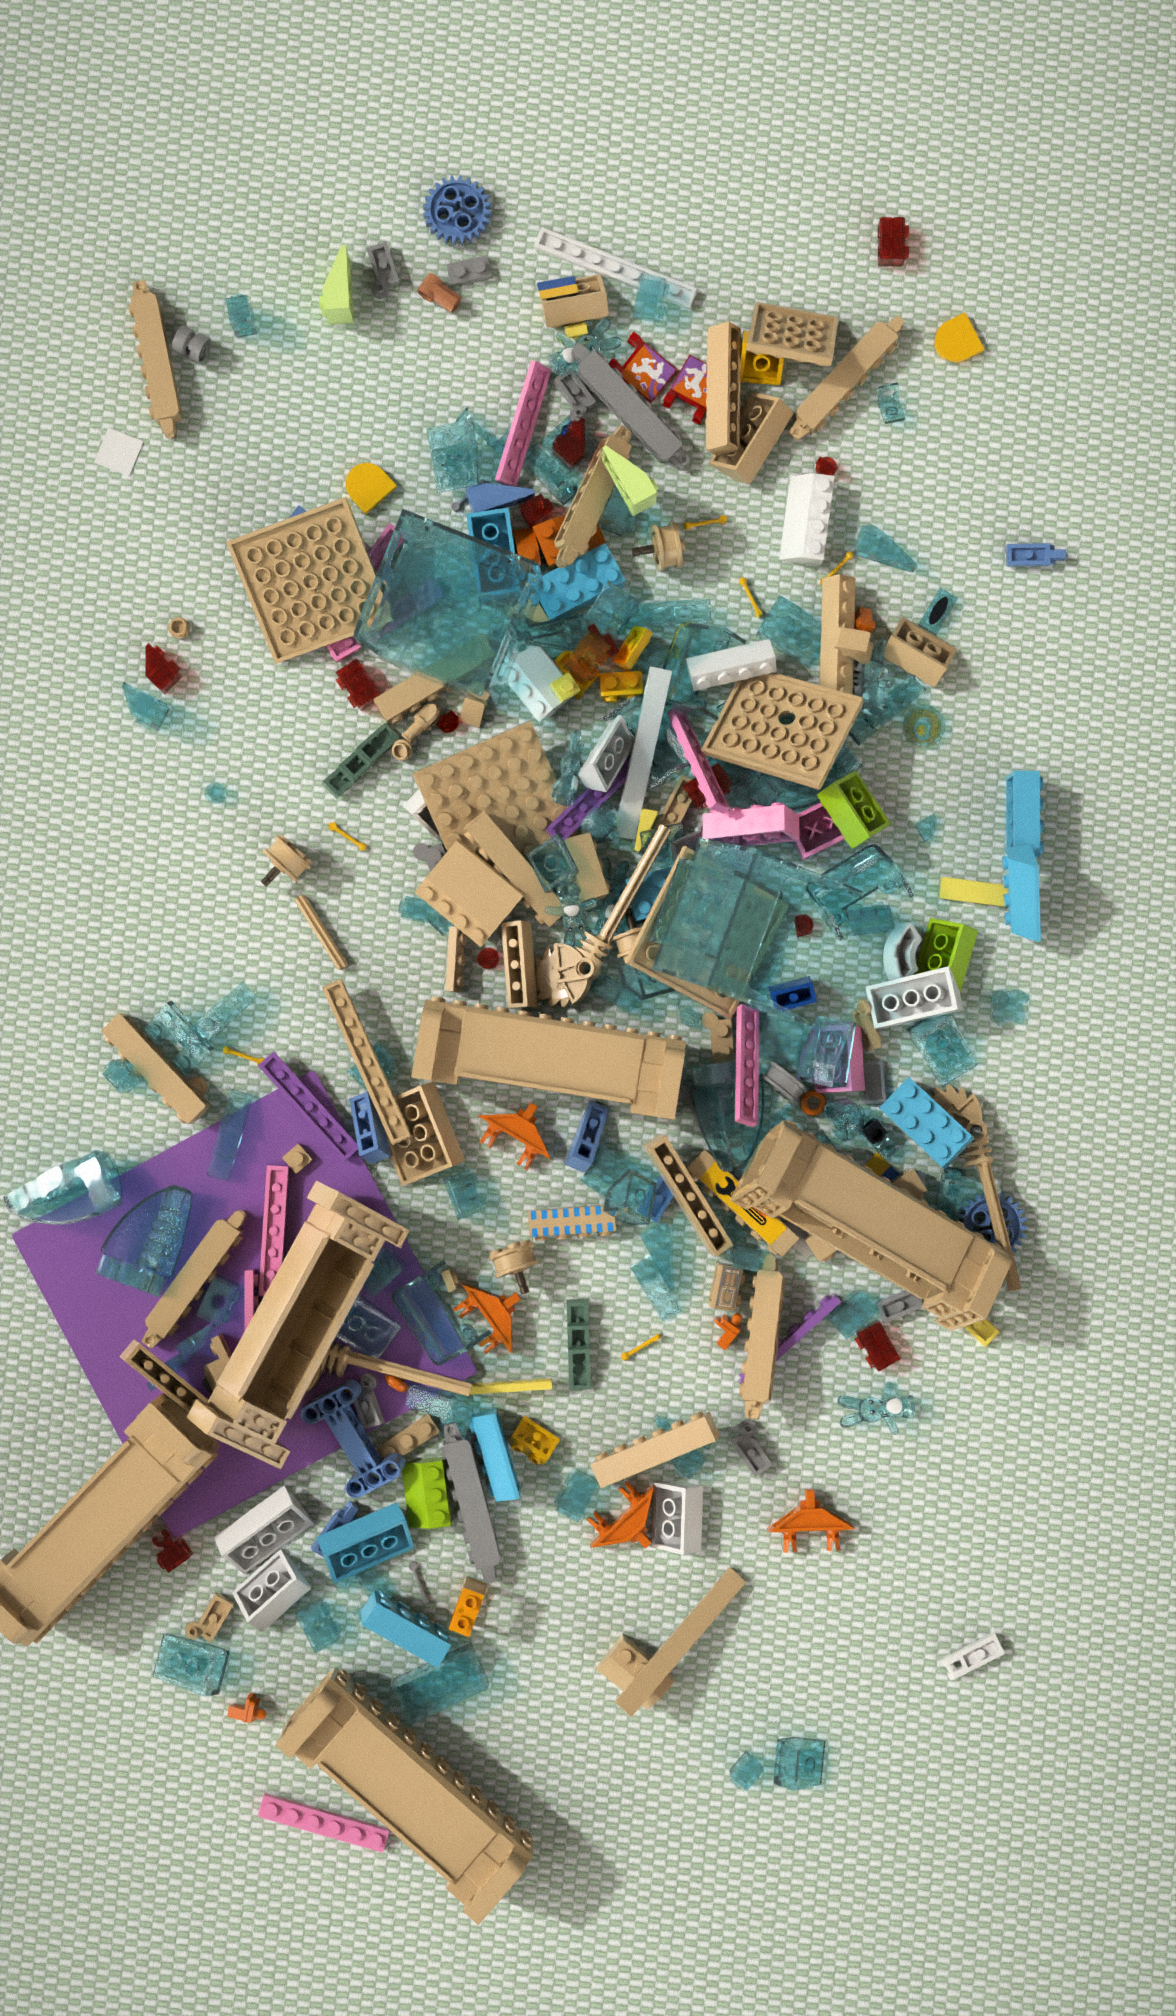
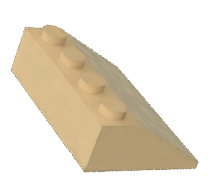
(469, 893)
(432, 1140)

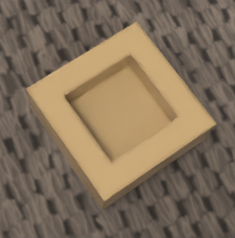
(297, 1158)
(450, 1279)

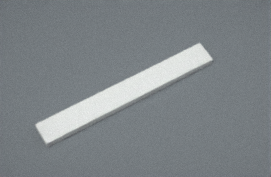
(609, 265)
(643, 751)

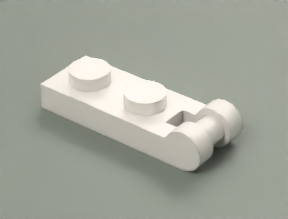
(973, 1656)

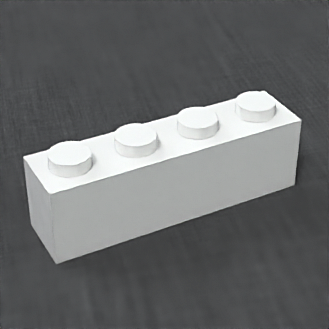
(731, 665)

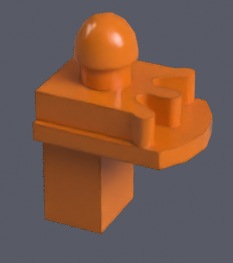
(864, 620)
(731, 1329)
(248, 1712)

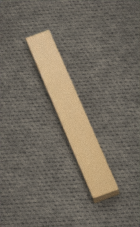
(367, 1061)
(680, 1642)

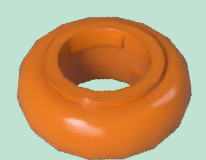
(812, 1112)
(396, 1383)

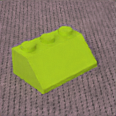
(853, 809)
(947, 946)
(427, 1493)

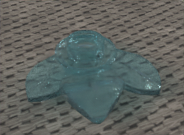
(1011, 1008)

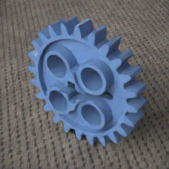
(464, 194)
(1011, 1214)

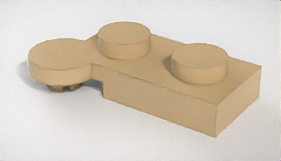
(862, 1017)
(720, 1037)
(211, 1619)

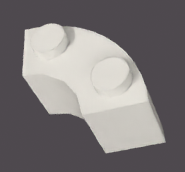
(900, 951)

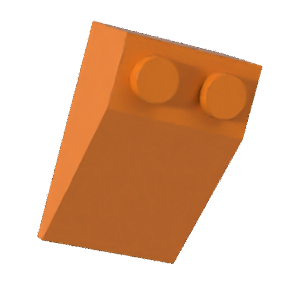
(546, 534)

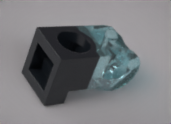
(879, 1138)

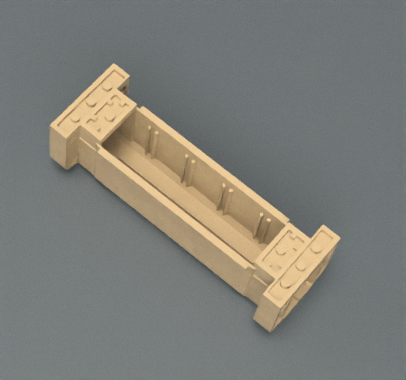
(549, 1055)
(874, 1224)
(295, 1325)
(101, 1520)
(409, 1791)

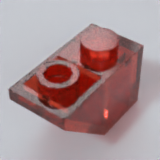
(571, 446)
(160, 671)

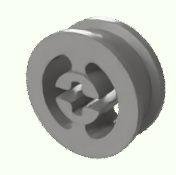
(783, 1083)

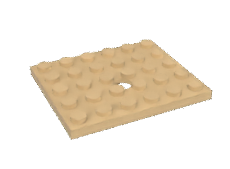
(799, 752)

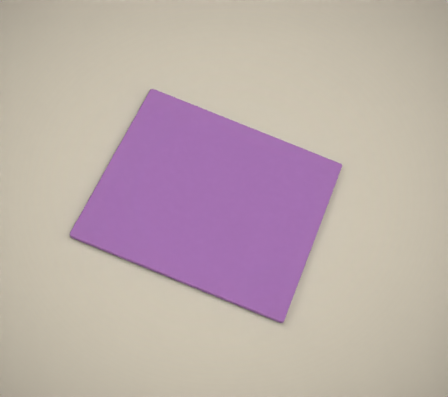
(107, 1316)

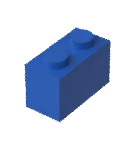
(793, 993)

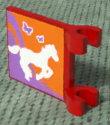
(644, 369)
(690, 387)

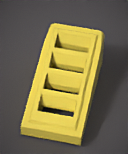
(646, 822)

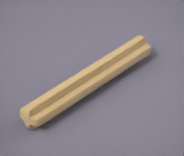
(321, 932)

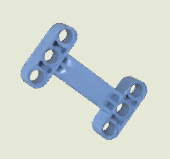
(353, 1438)

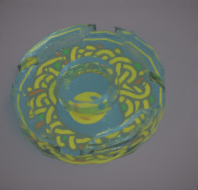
(923, 726)

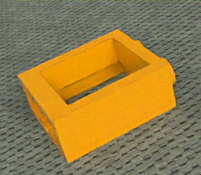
(467, 1606)

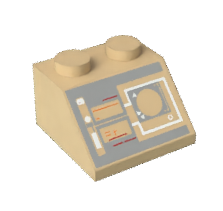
(726, 1286)

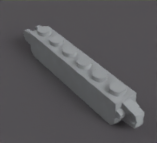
(628, 407)
(472, 1501)

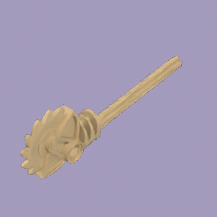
(562, 972)
(969, 1114)
(338, 1358)

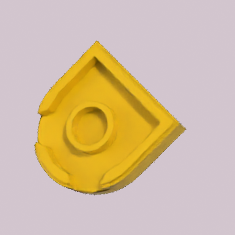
(957, 340)
(368, 486)

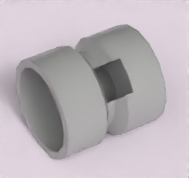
(190, 344)

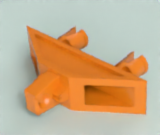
(522, 1128)
(496, 1311)
(810, 1517)
(629, 1524)

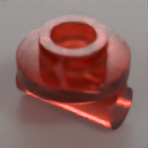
(826, 466)
(448, 722)
(803, 925)
(488, 958)

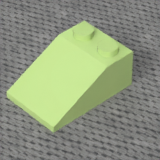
(337, 291)
(632, 482)

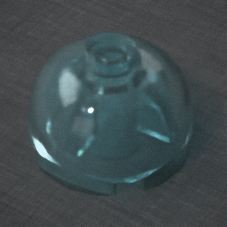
(602, 823)
(846, 1118)

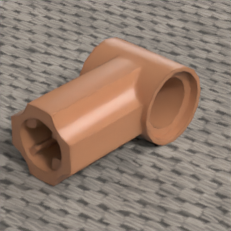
(434, 290)

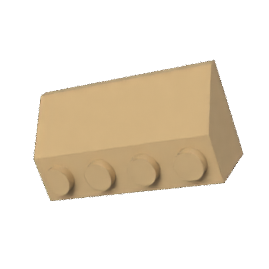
(760, 427)

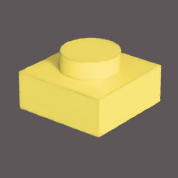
(575, 330)
(565, 687)

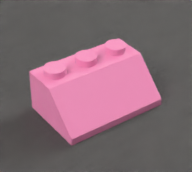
(856, 1077)

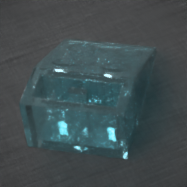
(454, 455)

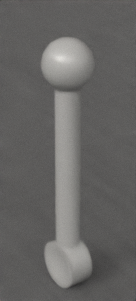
(456, 505)
(412, 1566)

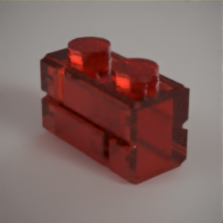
(892, 241)
(358, 684)
(697, 797)
(877, 1346)

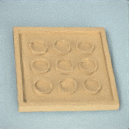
(792, 334)

